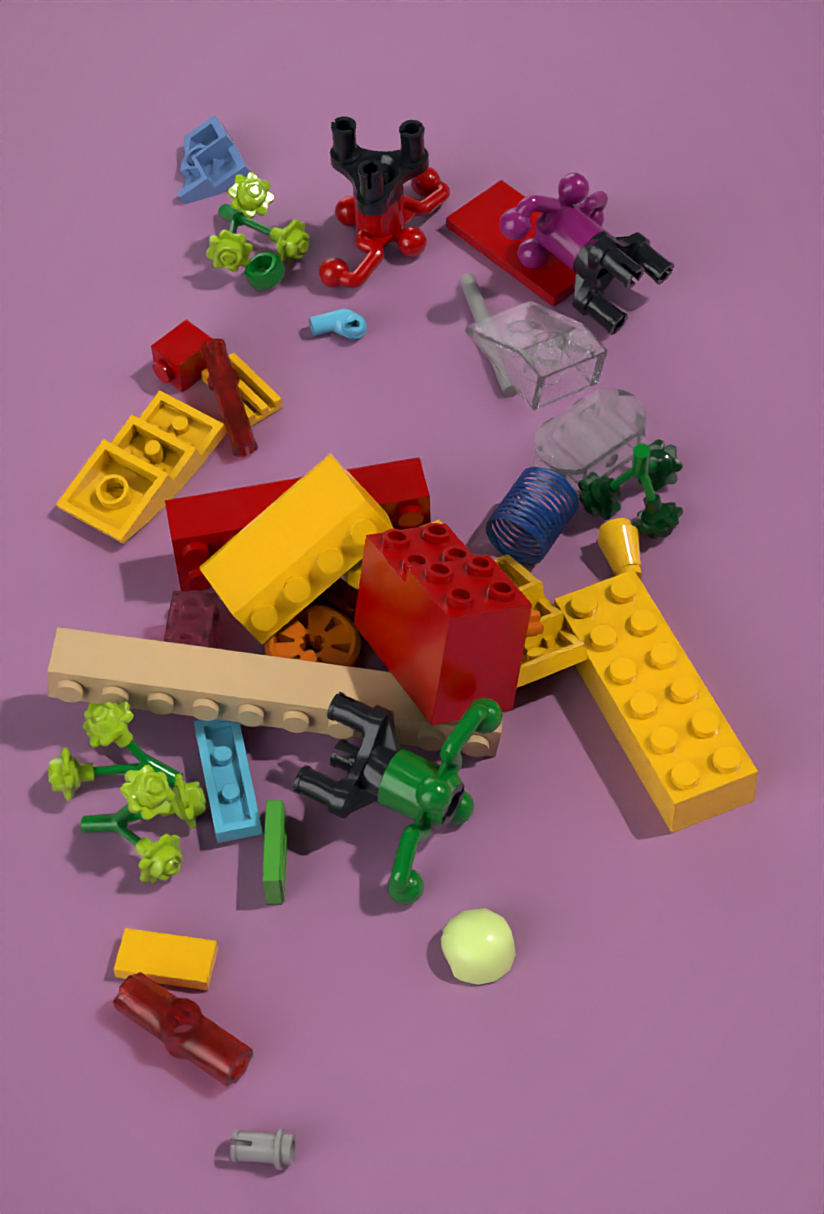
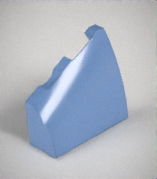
(210, 162)

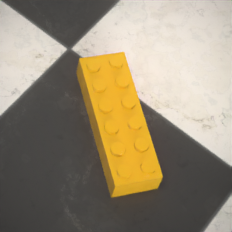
(657, 703)

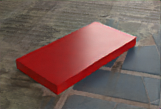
(479, 227)

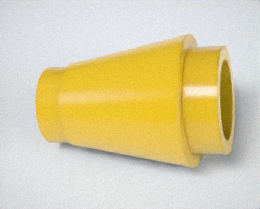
(620, 546)

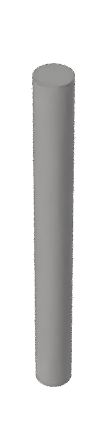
(479, 313)

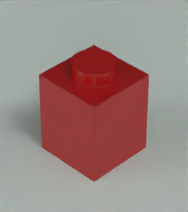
(179, 356)

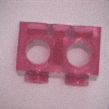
(193, 619)

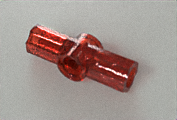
(203, 1045)

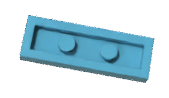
(227, 780)

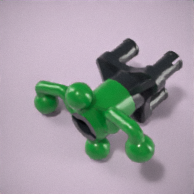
(398, 779)

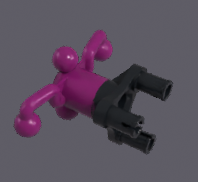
(581, 243)

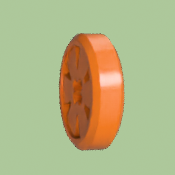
(322, 629)

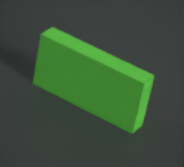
(275, 852)

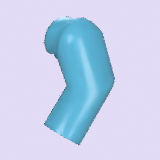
(339, 321)

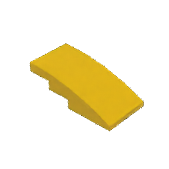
(141, 467)
(556, 646)

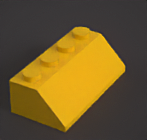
(295, 548)

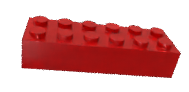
(209, 520)

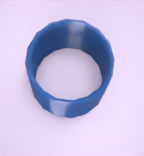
(534, 507)

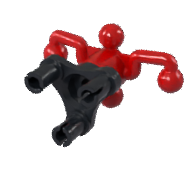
(378, 198)

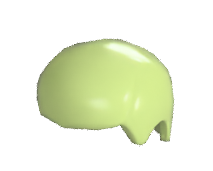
(478, 946)

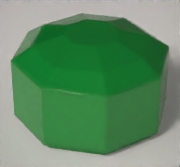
(264, 270)

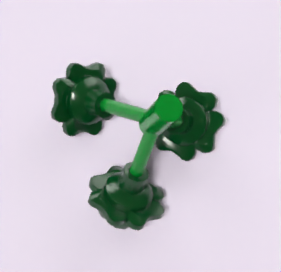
(653, 467)

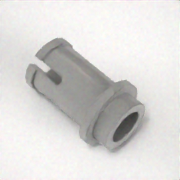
(264, 1147)

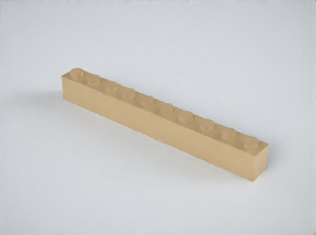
(235, 687)

